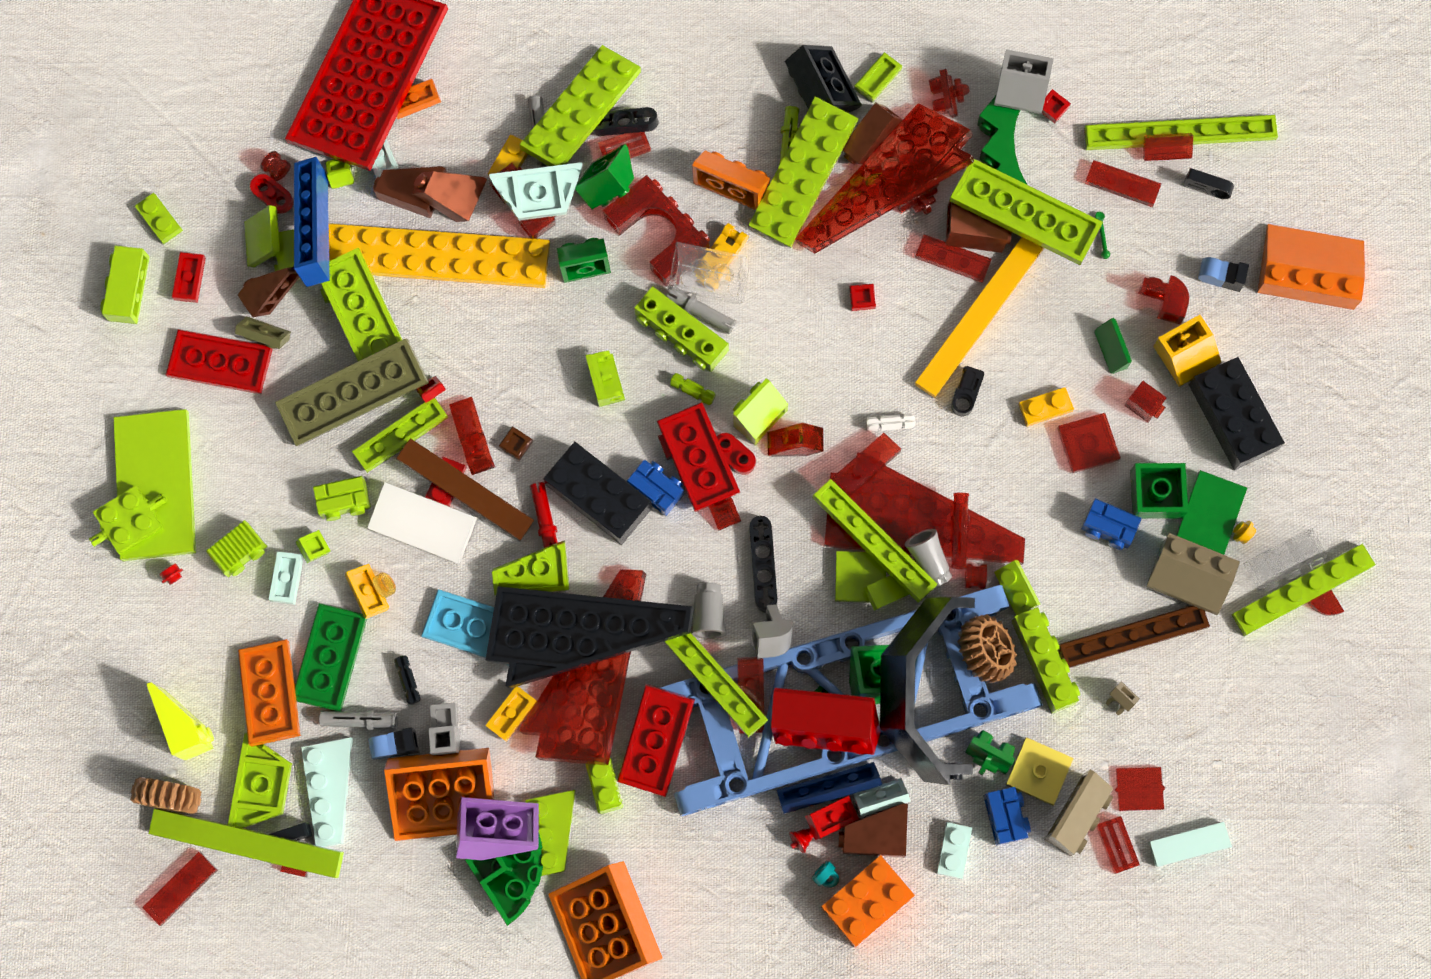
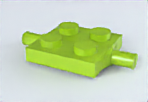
(127, 519)

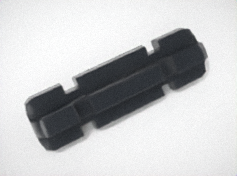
(407, 679)

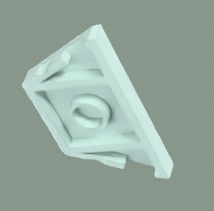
(538, 190)

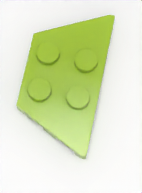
(259, 785)

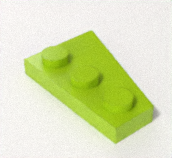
(536, 571)
(554, 829)

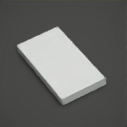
(422, 522)

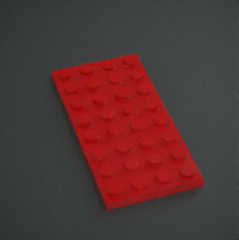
(366, 78)

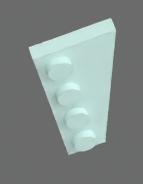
(327, 785)

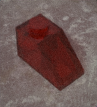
(795, 440)

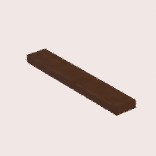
(465, 489)
(1133, 636)

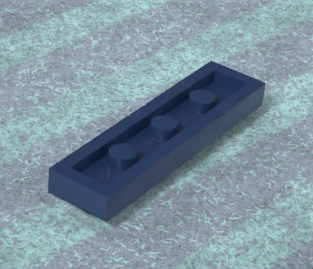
(829, 787)

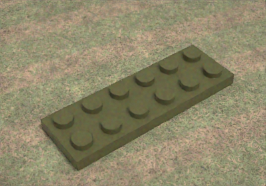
(351, 392)

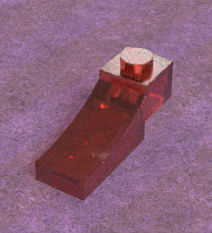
(471, 436)

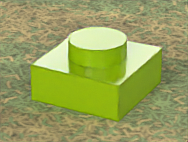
(313, 546)

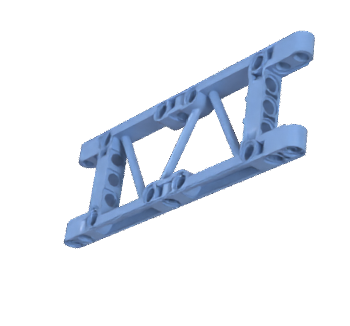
(829, 650)

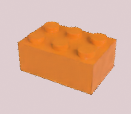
(867, 901)

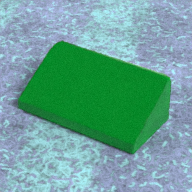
(1113, 346)

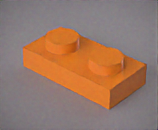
(419, 98)

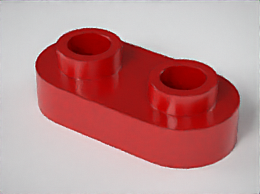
(273, 194)
(735, 452)

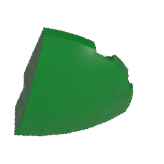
(509, 880)

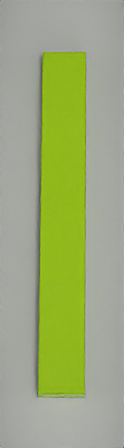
(1204, 131)
(246, 843)

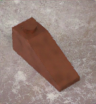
(265, 292)

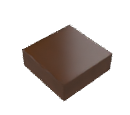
(515, 443)

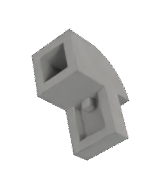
(772, 636)
(444, 730)

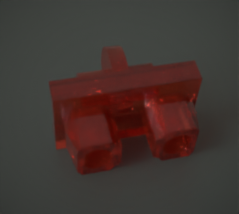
(944, 84)
(921, 201)

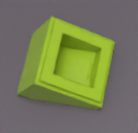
(339, 173)

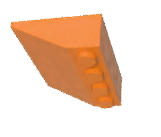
(1312, 267)
(429, 788)
(605, 924)

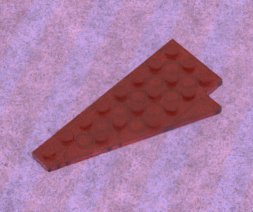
(908, 162)
(907, 507)
(582, 706)

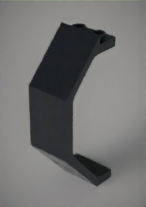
(898, 690)

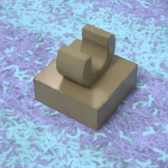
(1123, 696)

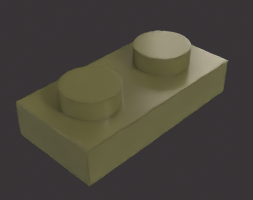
(262, 332)

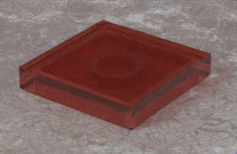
(1088, 443)

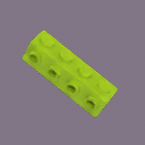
(681, 329)
(1045, 660)

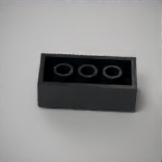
(1236, 413)
(598, 493)

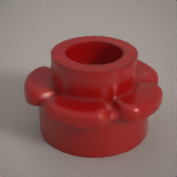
(171, 574)

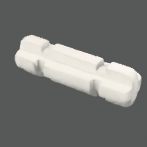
(890, 422)

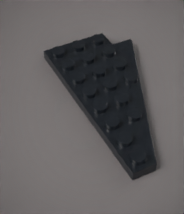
(563, 631)

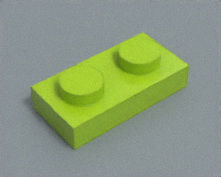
(158, 218)
(1017, 587)

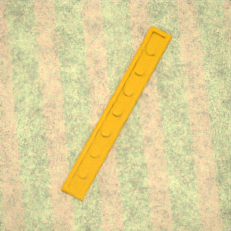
(978, 317)

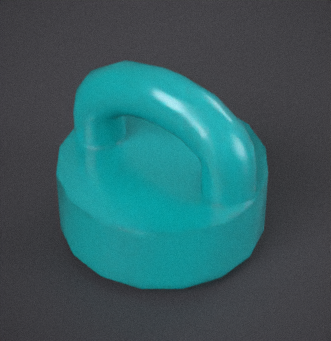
(823, 873)

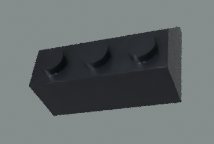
(821, 75)

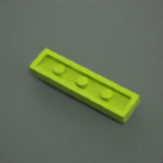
(398, 434)

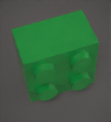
(1159, 490)

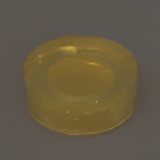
(384, 584)

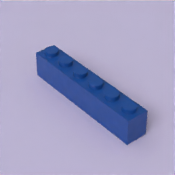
(311, 222)

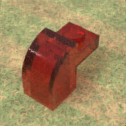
(1173, 297)

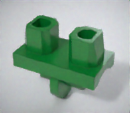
(988, 756)

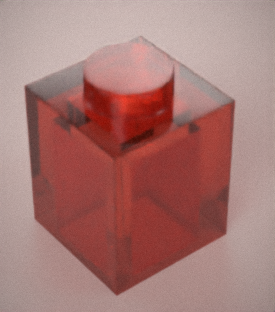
(1146, 402)

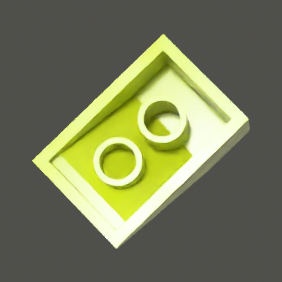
(182, 730)

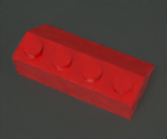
(825, 721)

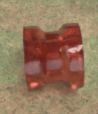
(275, 165)
(975, 576)

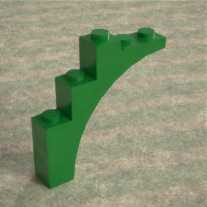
(1000, 149)

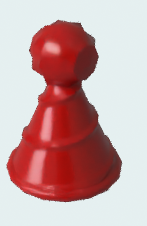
(801, 839)

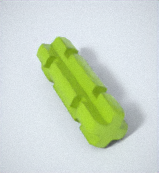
(692, 389)

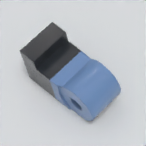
(1223, 273)
(394, 744)

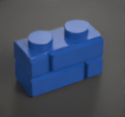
(656, 486)
(1110, 524)
(1006, 816)

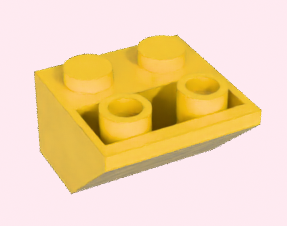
(1188, 350)

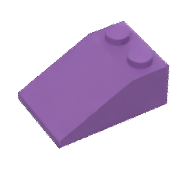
(495, 828)

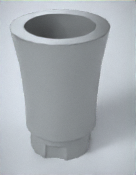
(929, 555)
(709, 612)

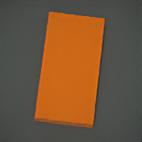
(269, 693)

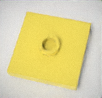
(1039, 771)

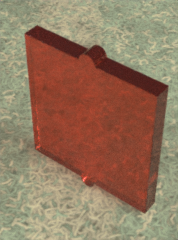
(1139, 789)

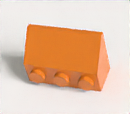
(730, 179)

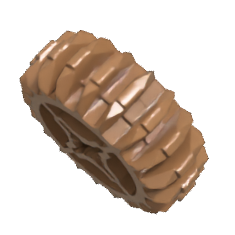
(987, 648)
(166, 795)

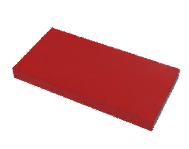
(219, 361)
(698, 457)
(656, 740)

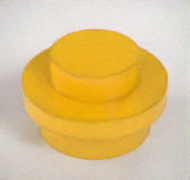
(1244, 532)

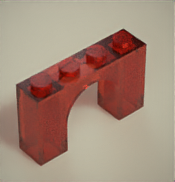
(645, 200)

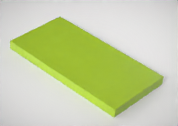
(156, 457)

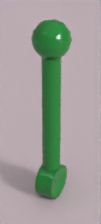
(1105, 254)

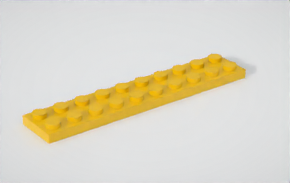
(445, 255)

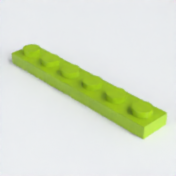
(874, 541)
(1303, 590)
(717, 683)

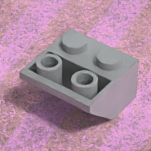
(1023, 81)

